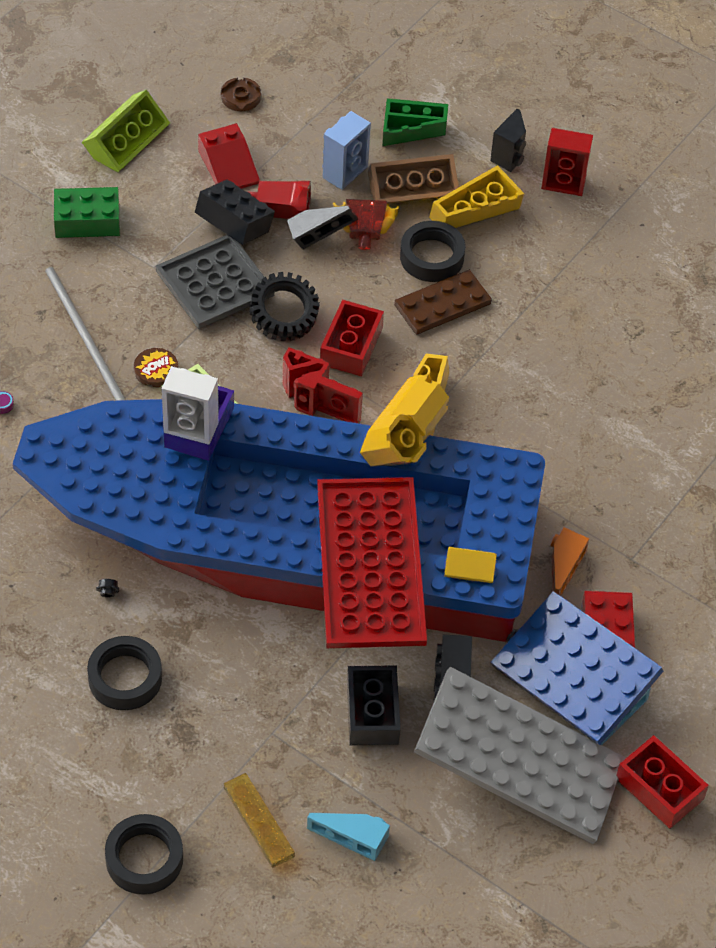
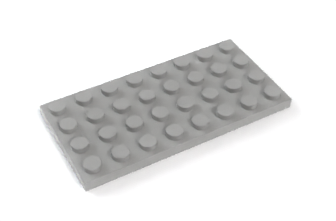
(520, 755)

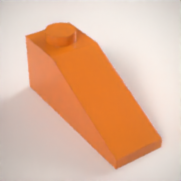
(566, 556)

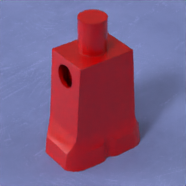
(284, 197)

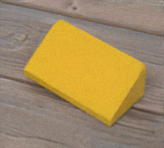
(470, 565)

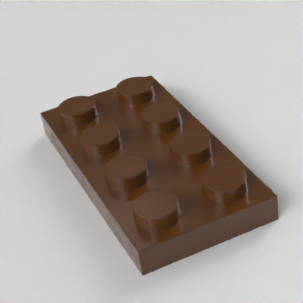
(442, 302)

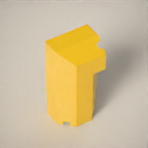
(405, 424)

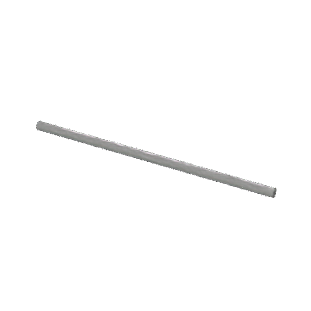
(110, 381)

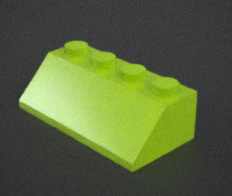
(126, 131)

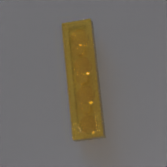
(259, 820)

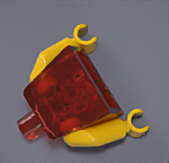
(374, 219)

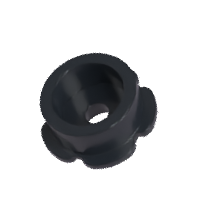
(108, 587)

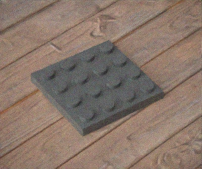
(212, 280)

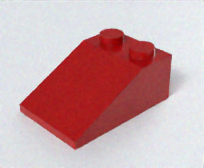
(228, 156)

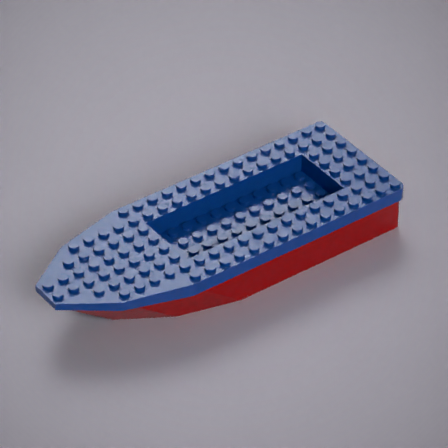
(254, 509)

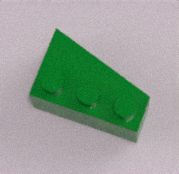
(413, 121)

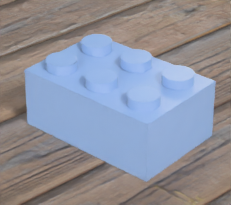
(346, 150)

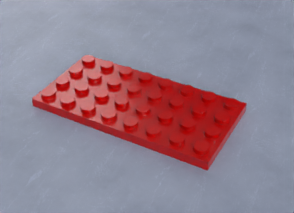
(371, 563)

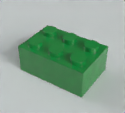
(86, 212)

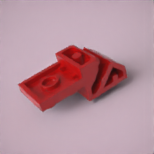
(309, 384)

